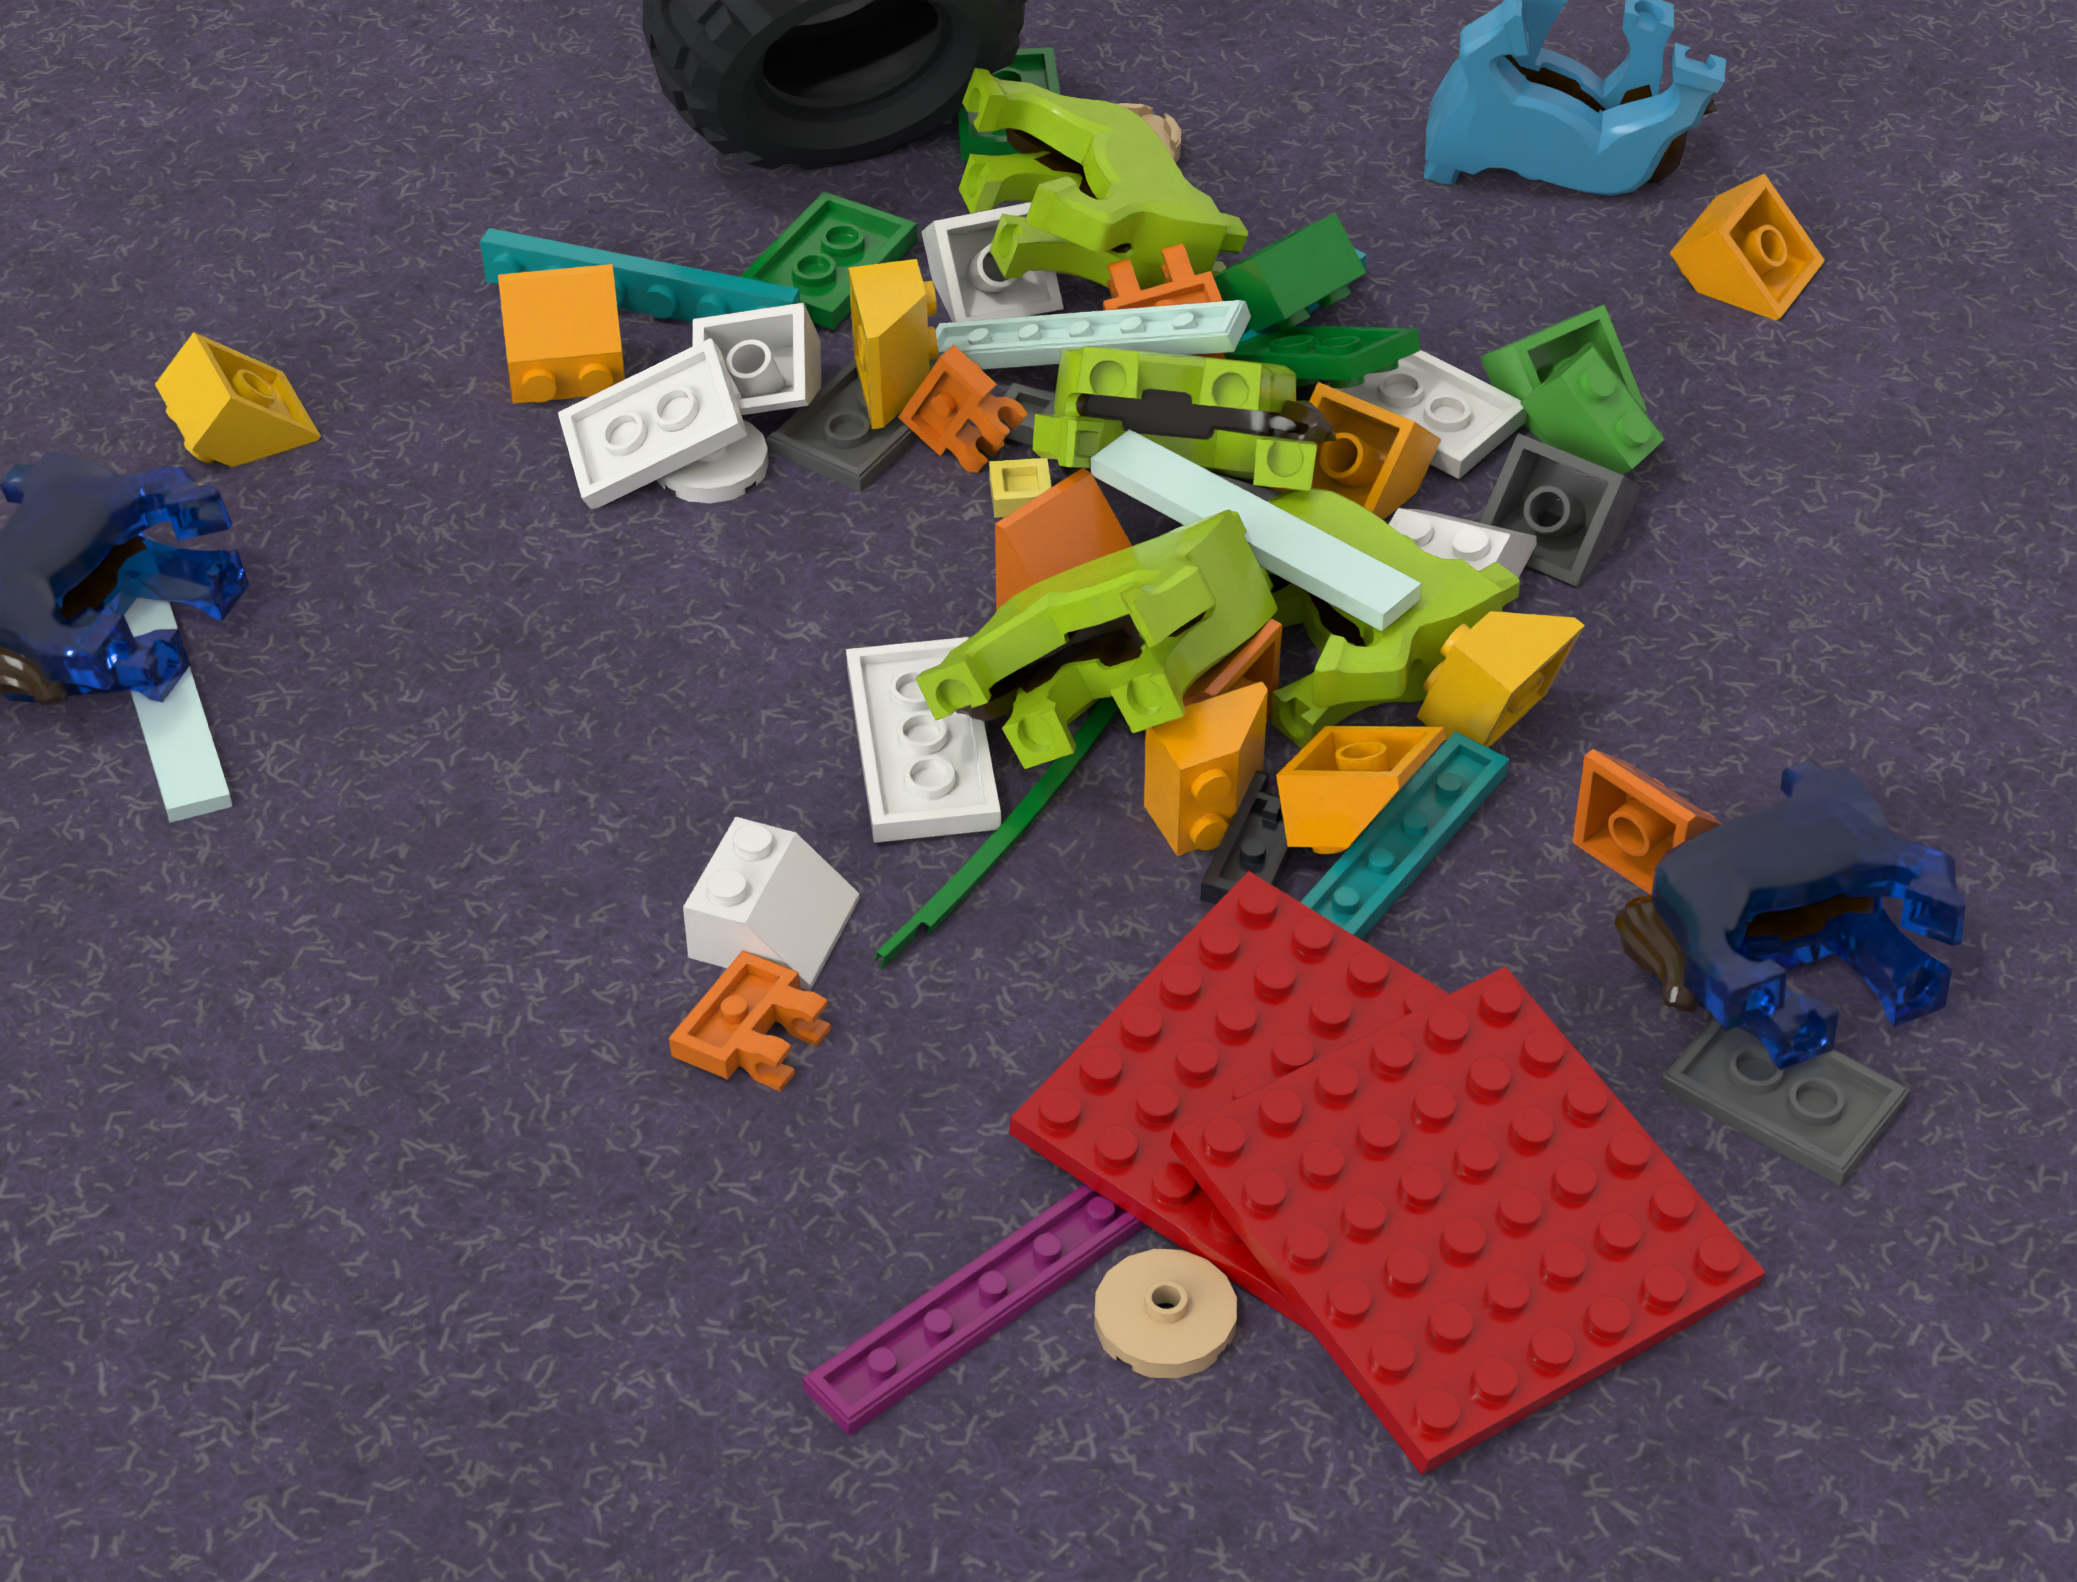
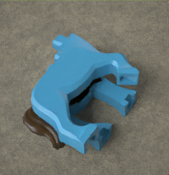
(1553, 116)

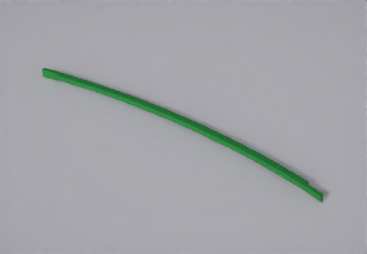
(1007, 834)

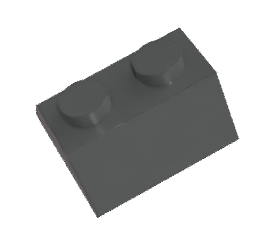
(1565, 503)

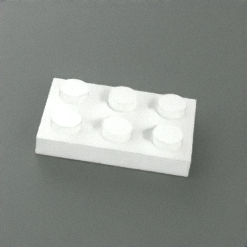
(1448, 403)
(652, 424)

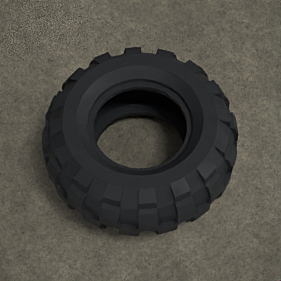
(824, 75)

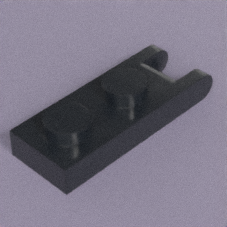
(1251, 843)

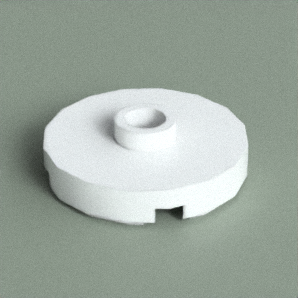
(722, 473)

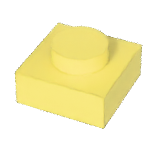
(1017, 483)

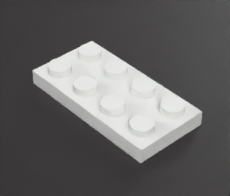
(917, 770)

